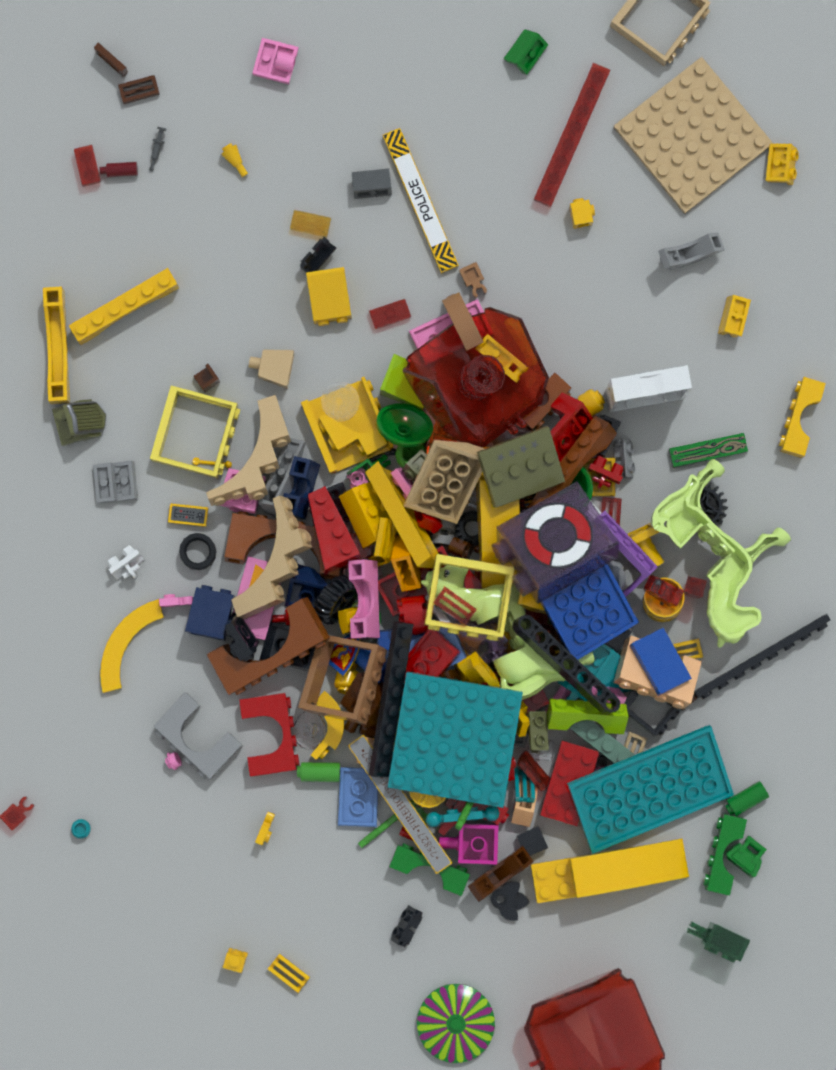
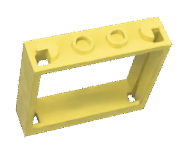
(166, 420)
(472, 565)

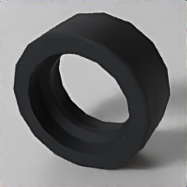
(183, 549)

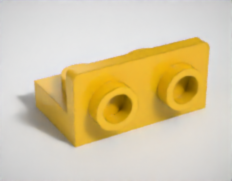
(782, 163)

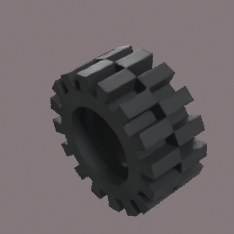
(460, 527)

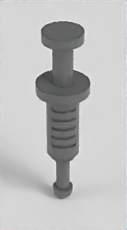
(157, 146)

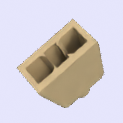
(274, 366)

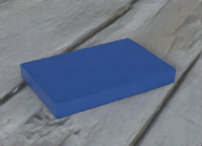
(660, 661)

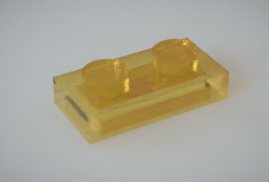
(310, 223)

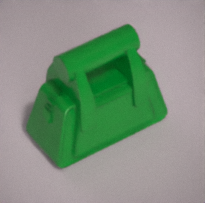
(744, 858)

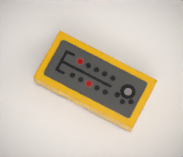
(188, 515)

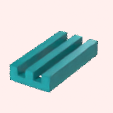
(524, 787)

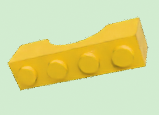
(795, 440)

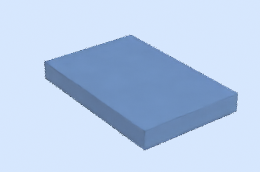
(357, 798)

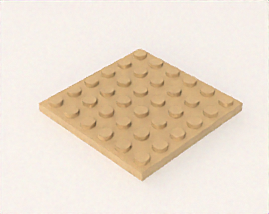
(693, 135)

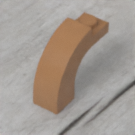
(462, 321)

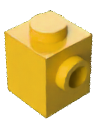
(581, 213)

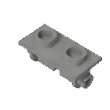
(624, 450)

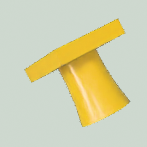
(643, 539)

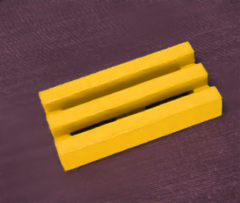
(385, 538)
(698, 648)
(285, 980)

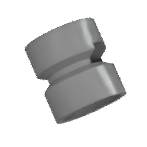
(443, 540)

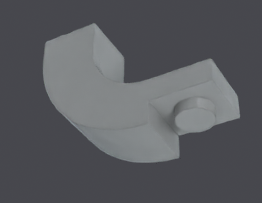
(691, 252)

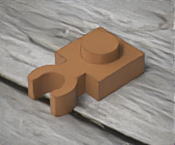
(472, 277)

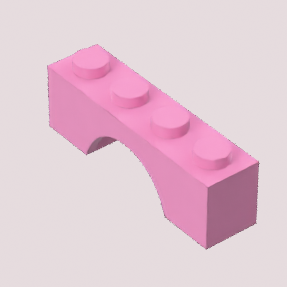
(365, 579)

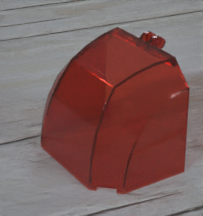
(434, 372)
(594, 1028)

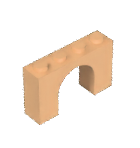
(632, 676)

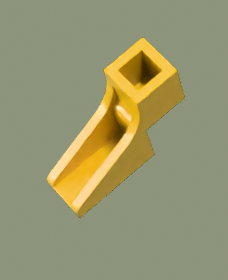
(343, 437)

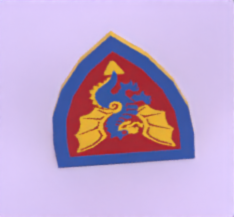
(344, 657)

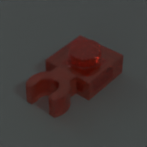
(15, 815)

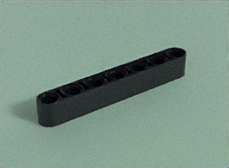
(575, 666)

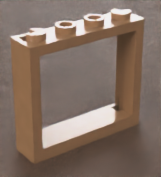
(368, 688)

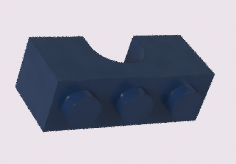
(304, 474)

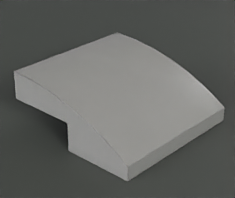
(115, 482)

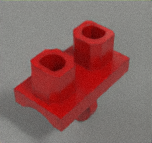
(598, 469)

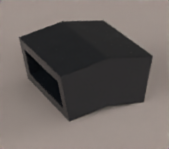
(532, 841)

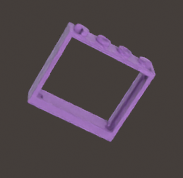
(631, 552)

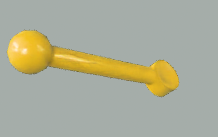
(196, 461)

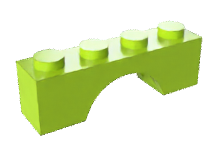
(564, 713)

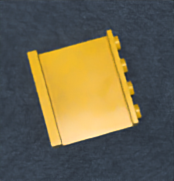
(361, 422)

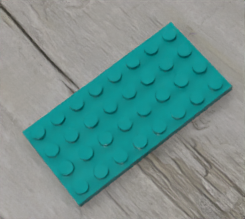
(650, 789)

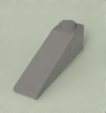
(280, 480)

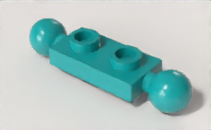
(490, 813)

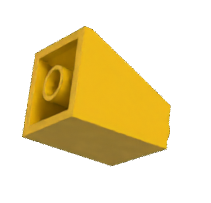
(329, 296)

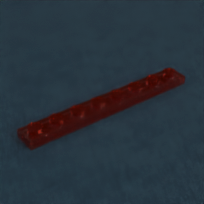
(572, 135)

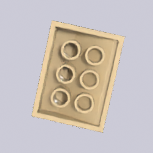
(445, 480)

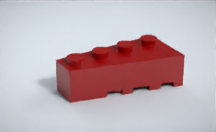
(331, 533)

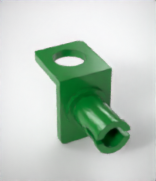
(367, 464)

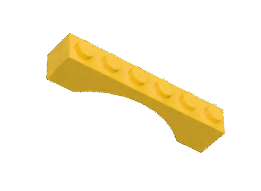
(135, 298)
(57, 345)

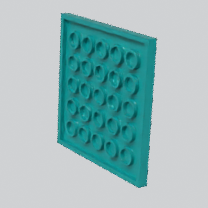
(455, 739)

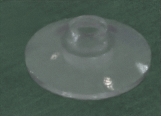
(309, 730)

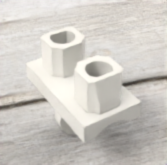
(127, 565)

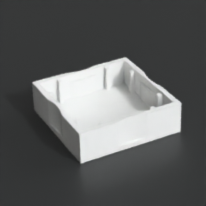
(648, 388)

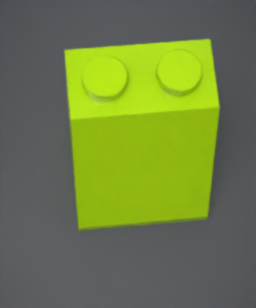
(396, 385)

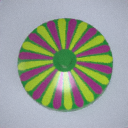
(455, 1023)

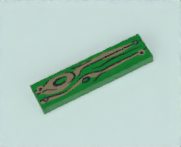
(708, 450)

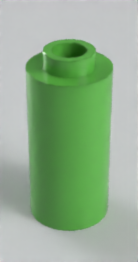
(319, 772)

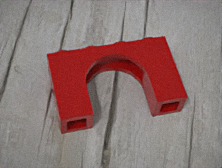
(283, 758)

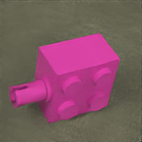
(474, 844)

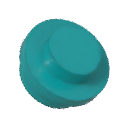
(80, 828)

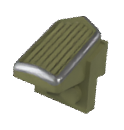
(79, 421)

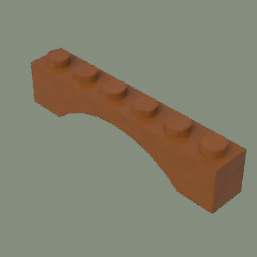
(592, 441)

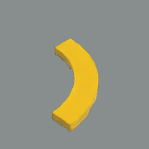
(120, 640)

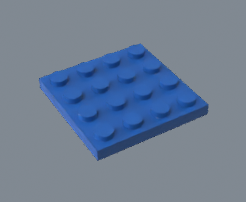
(589, 612)

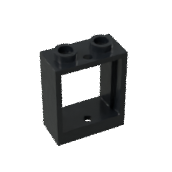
(661, 727)

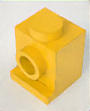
(235, 960)

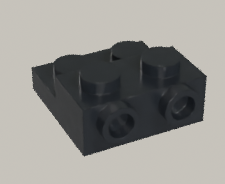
(244, 641)

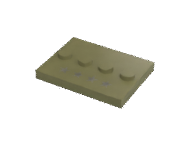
(520, 466)

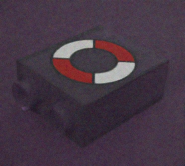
(555, 543)

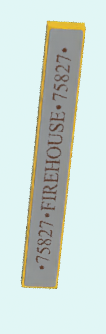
(403, 810)

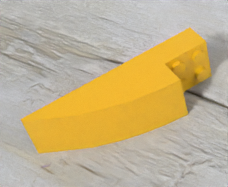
(488, 520)
(609, 871)

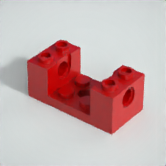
(573, 422)

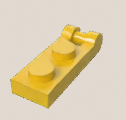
(494, 349)

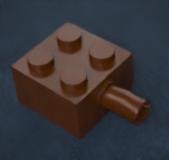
(350, 699)

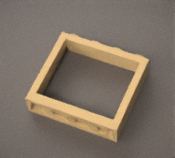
(616, 24)

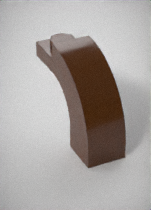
(500, 873)

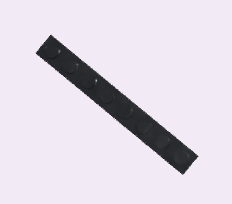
(769, 653)
(391, 699)

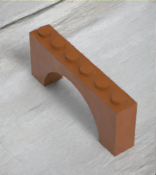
(250, 531)
(304, 634)

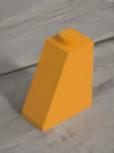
(404, 566)

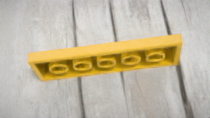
(403, 518)

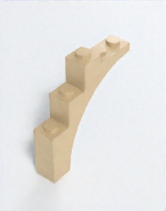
(263, 459)
(280, 567)

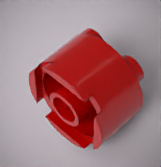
(413, 611)

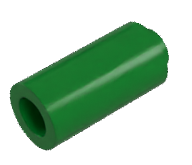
(746, 799)

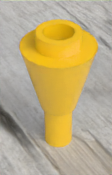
(233, 156)

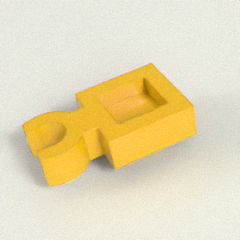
(264, 833)

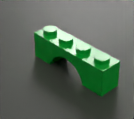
(730, 829)
(453, 878)

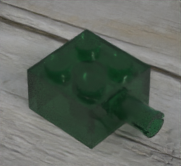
(722, 940)

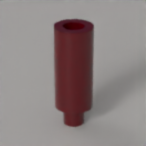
(120, 169)

